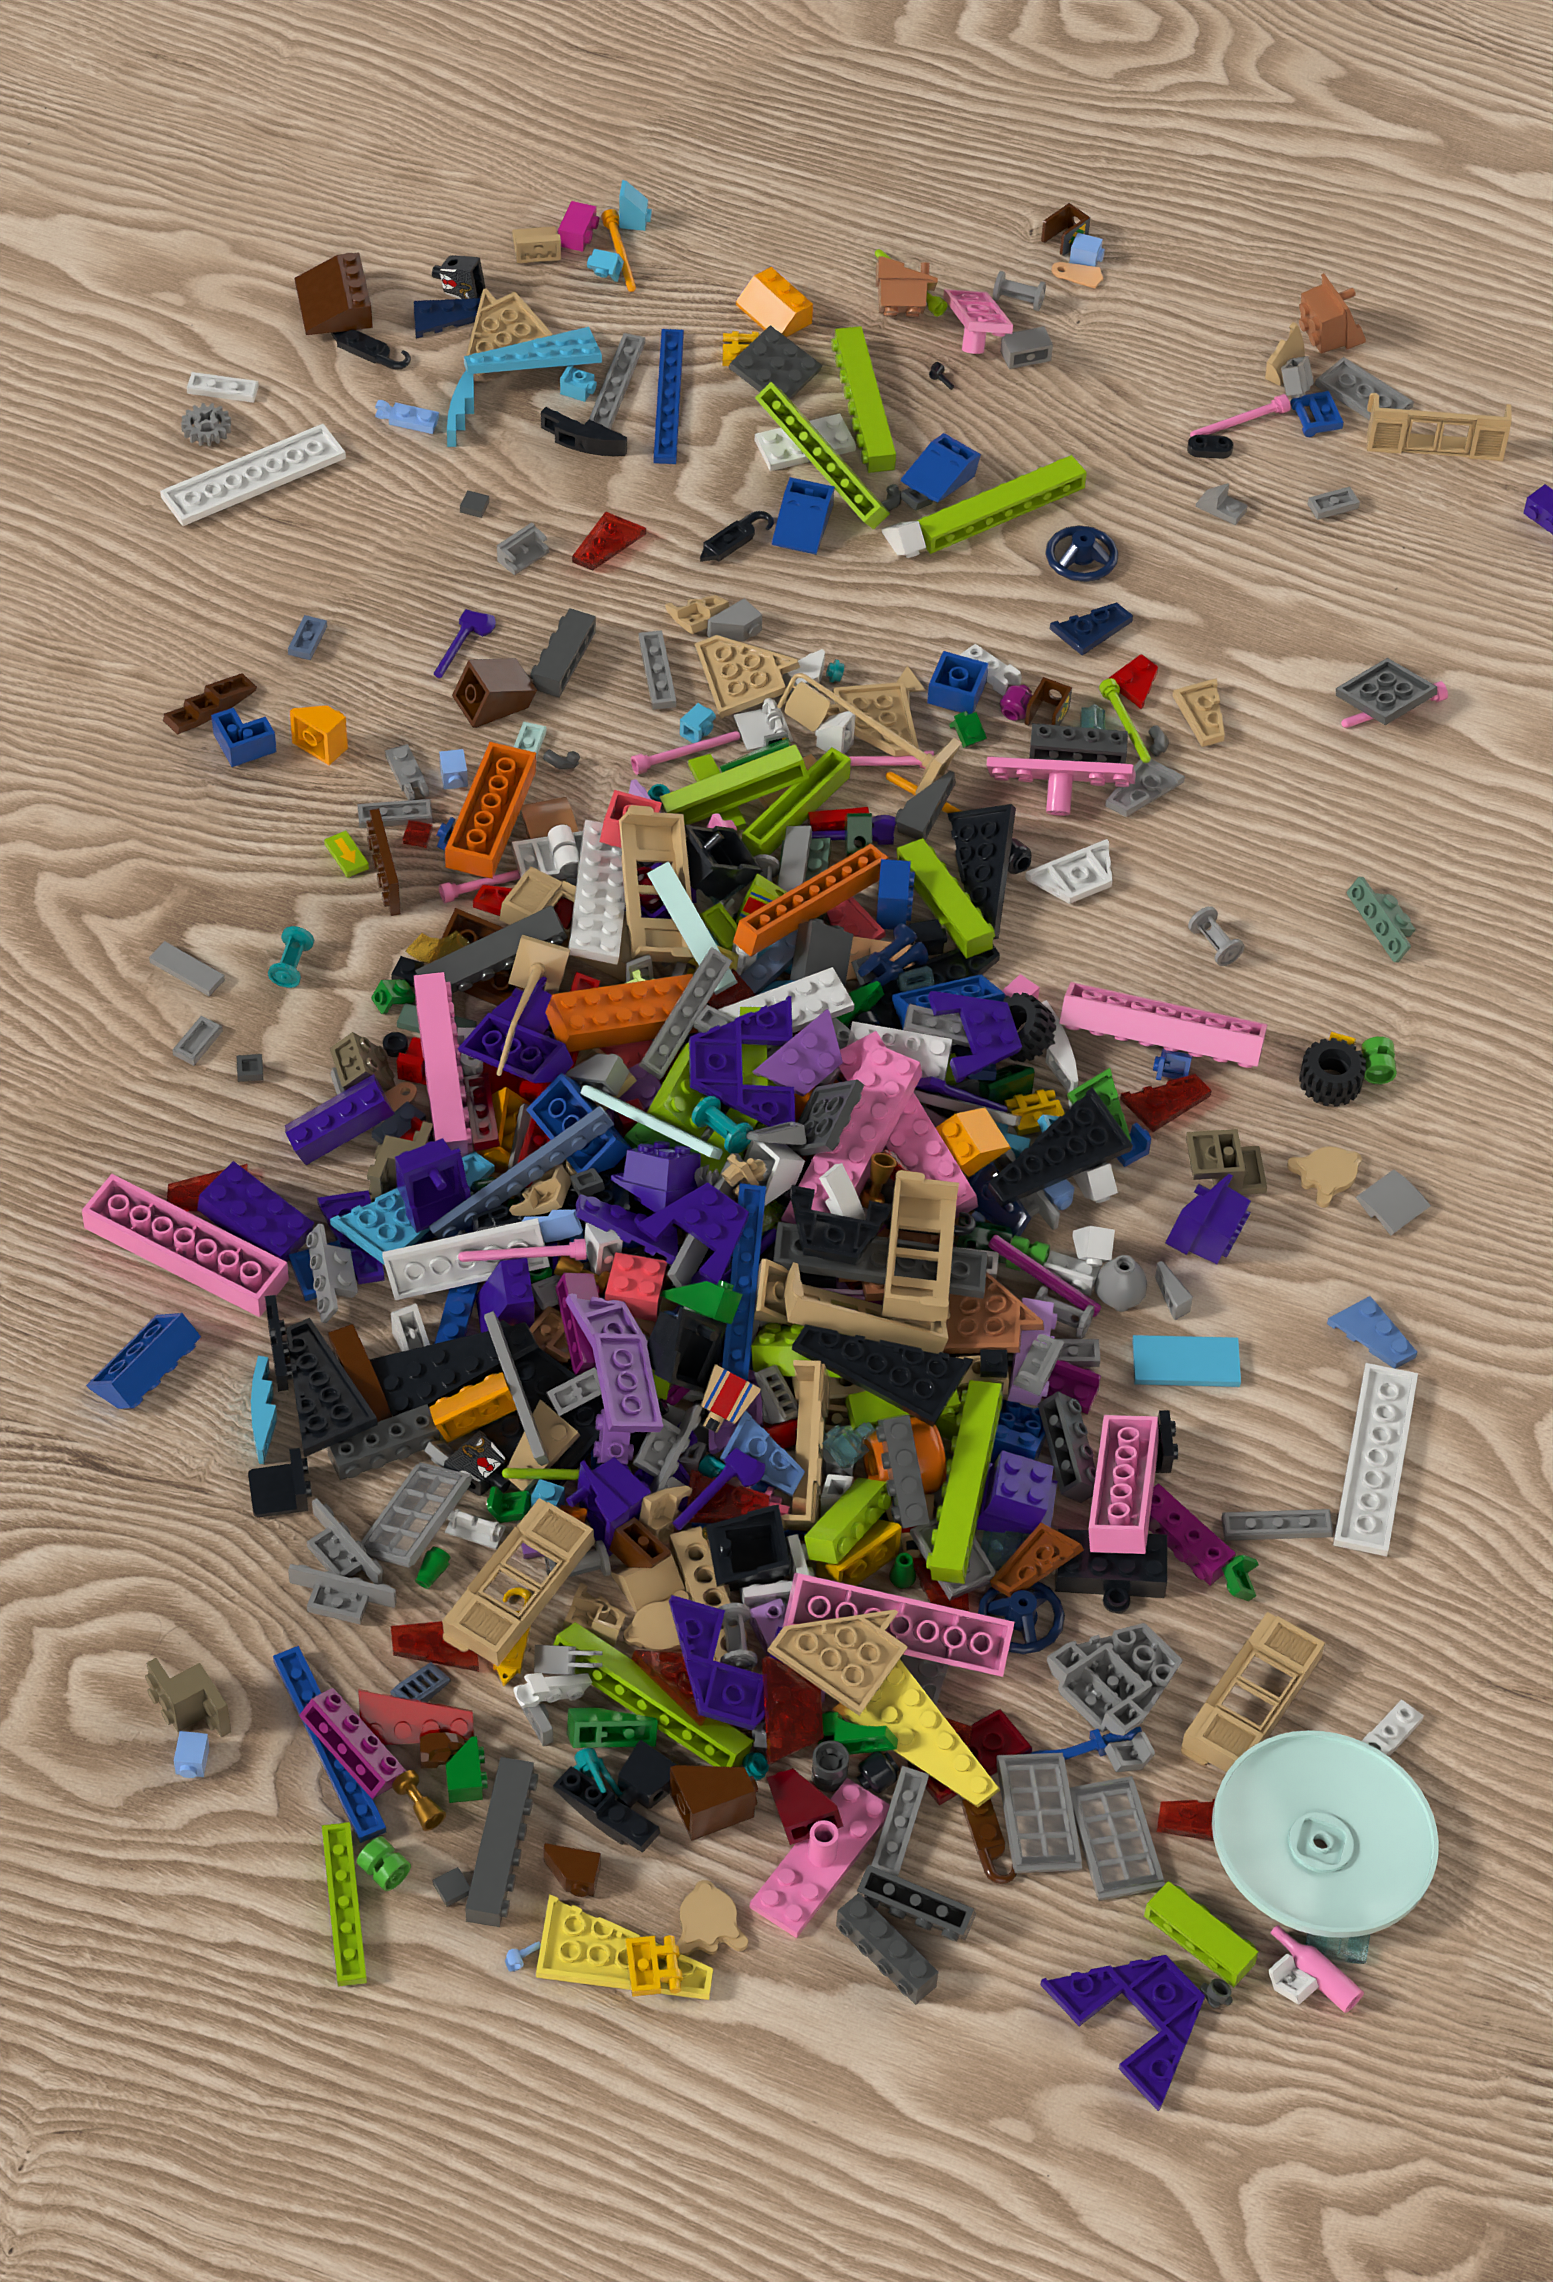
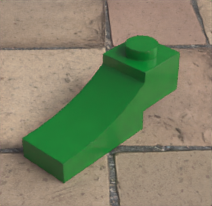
(855, 1737)

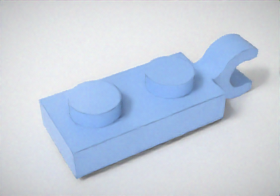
(408, 416)

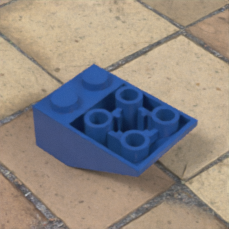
(942, 468)
(803, 515)
(1018, 1431)

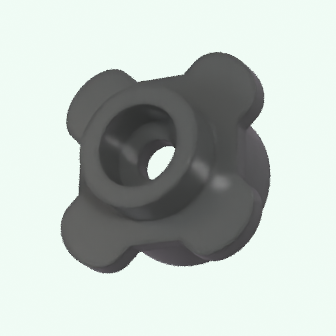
(1217, 1993)

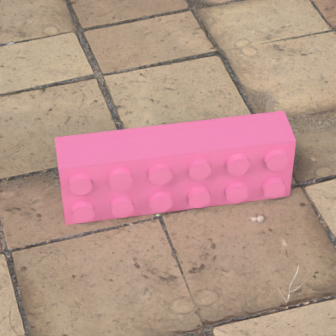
(1124, 1484)

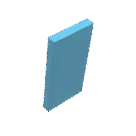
(1186, 1361)

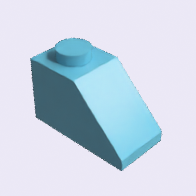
(633, 208)

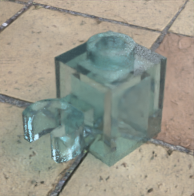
(847, 1445)

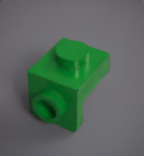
(968, 728)
(392, 992)
(508, 1506)
(1238, 1579)

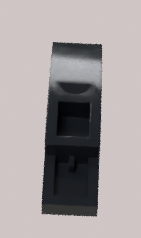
(585, 438)
(605, 1811)

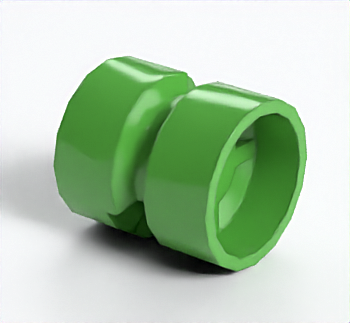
(1379, 1059)
(1038, 1251)
(383, 1863)

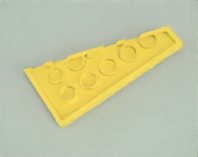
(924, 1735)
(594, 1953)

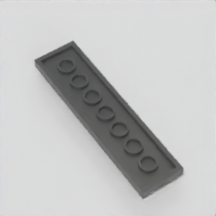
(966, 1275)

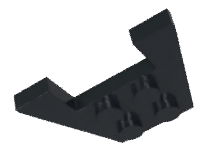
(835, 1235)

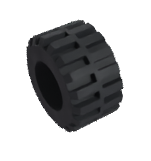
(1038, 1026)
(1337, 1057)

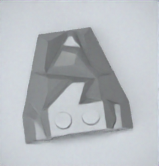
(1115, 1677)

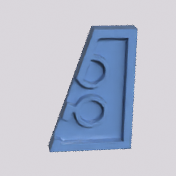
(1374, 1329)
(780, 1468)

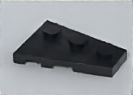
(279, 1349)

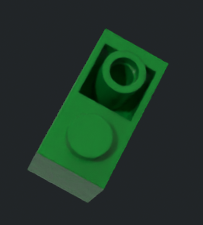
(464, 1774)

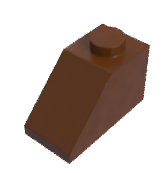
(637, 1546)
(573, 1868)

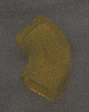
(431, 949)

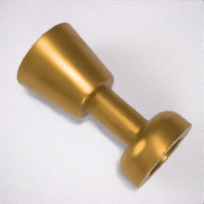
(880, 1171)
(570, 1265)
(426, 1810)

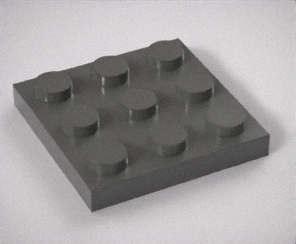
(777, 361)
(1386, 691)
(827, 1116)

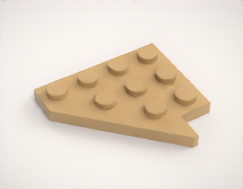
(504, 324)
(742, 673)
(886, 705)
(842, 1655)

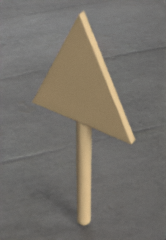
(911, 682)

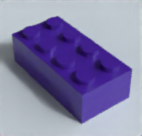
(254, 1213)

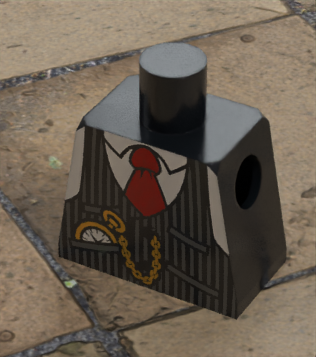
(461, 276)
(482, 1462)

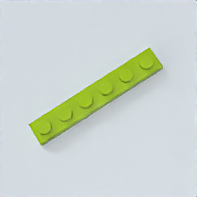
(344, 1904)

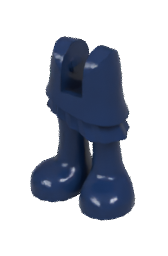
(887, 970)

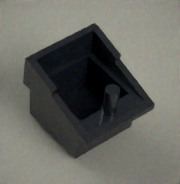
(718, 860)
(686, 1348)
(749, 1549)

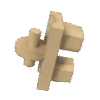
(745, 1172)

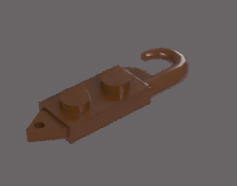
(987, 1838)

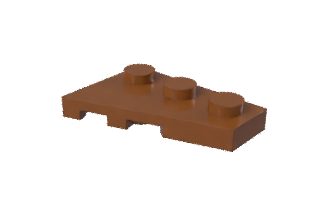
(1035, 1559)

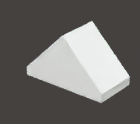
(408, 1328)

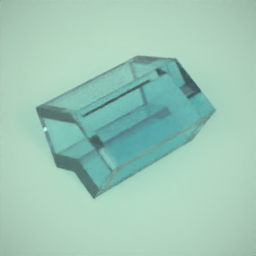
(1092, 717)
(915, 975)

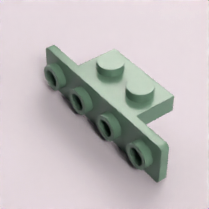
(1383, 918)

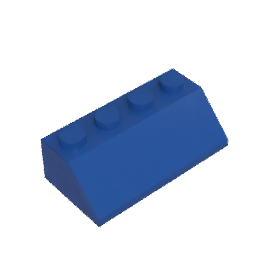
(973, 986)
(562, 1107)
(145, 1360)

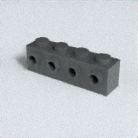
(564, 652)
(1078, 744)
(384, 1443)
(1068, 1446)
(903, 1471)
(916, 1902)
(887, 1948)

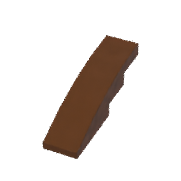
(215, 699)
(359, 1368)

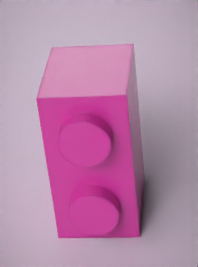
(578, 226)

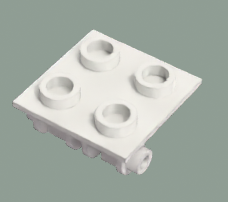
(760, 723)

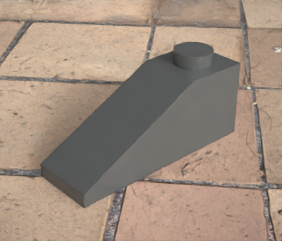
(924, 808)

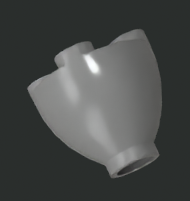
(1121, 1283)

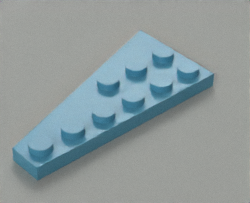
(557, 350)
(384, 1222)

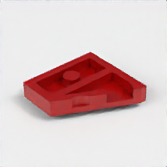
(1136, 679)

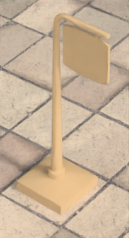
(811, 707)
(533, 961)

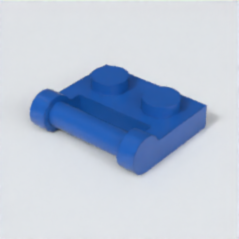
(1323, 410)

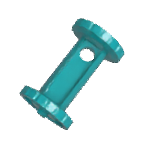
(285, 972)
(709, 1114)

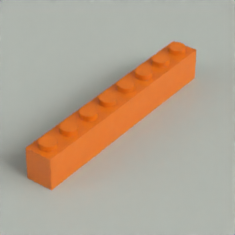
(809, 900)

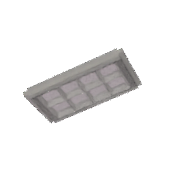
(415, 1514)
(1038, 1813)
(1116, 1838)

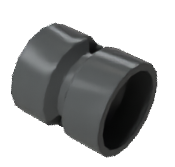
(829, 1766)

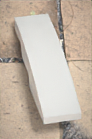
(1061, 1057)
(841, 1193)

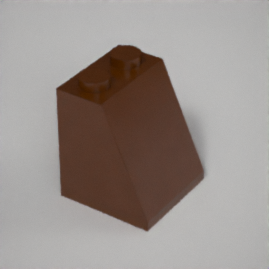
(493, 690)
(712, 1797)

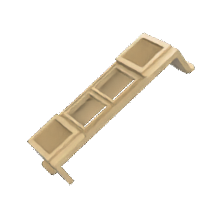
(1391, 432)
(657, 839)
(538, 891)
(926, 1207)
(816, 1308)
(809, 1448)
(488, 1625)
(1222, 1734)

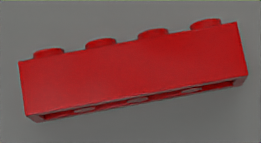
(831, 819)

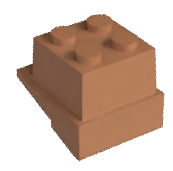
(902, 288)
(1328, 318)

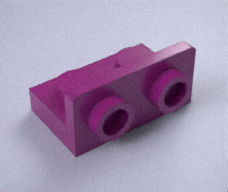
(1075, 1383)

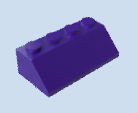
(530, 1055)
(338, 1120)

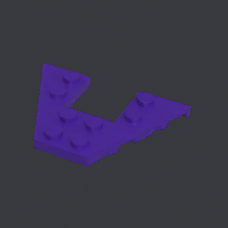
(717, 1063)
(718, 1688)
(1159, 1994)

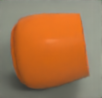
(929, 1454)

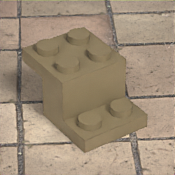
(1219, 1153)
(383, 1172)
(187, 1698)

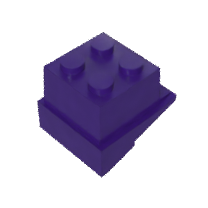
(534, 1013)
(659, 1173)
(431, 1182)
(1210, 1222)
(1017, 1495)
(610, 1497)

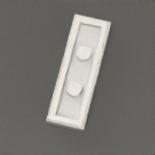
(222, 387)

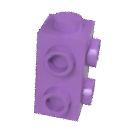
(611, 1443)

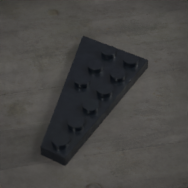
(325, 1395)

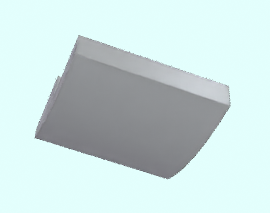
(1393, 1201)

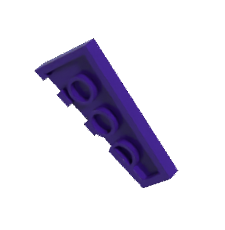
(625, 1225)
(366, 1267)

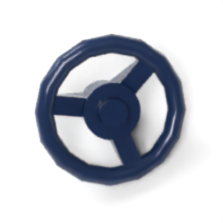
(1082, 552)
(1022, 1610)

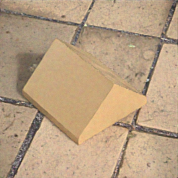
(770, 1293)
(648, 1585)

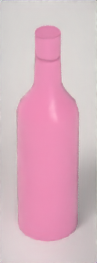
(1330, 1979)

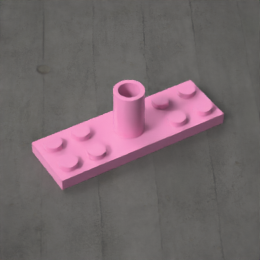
(978, 315)
(1060, 776)
(821, 1862)

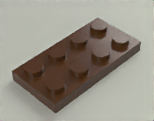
(383, 862)

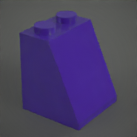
(507, 1294)

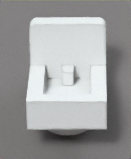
(1291, 1981)

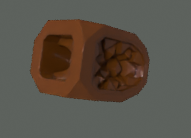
(439, 1748)

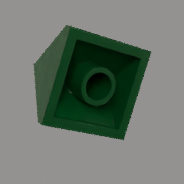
(1009, 1081)

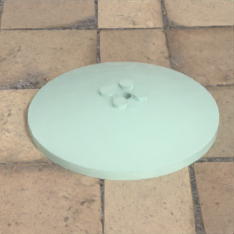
(1333, 1791)

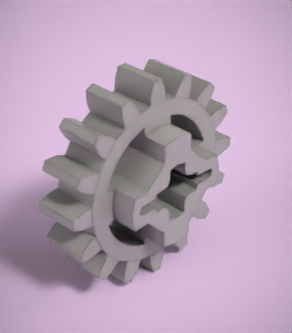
(206, 424)

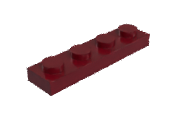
(481, 1112)

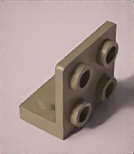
(359, 1059)

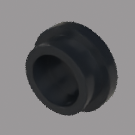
(1116, 1600)

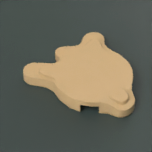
(1327, 1170)
(654, 1627)
(708, 1919)

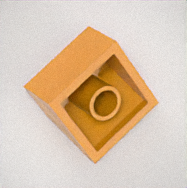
(319, 732)
(973, 1139)

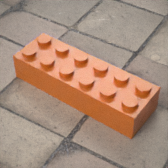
(490, 810)
(614, 1012)

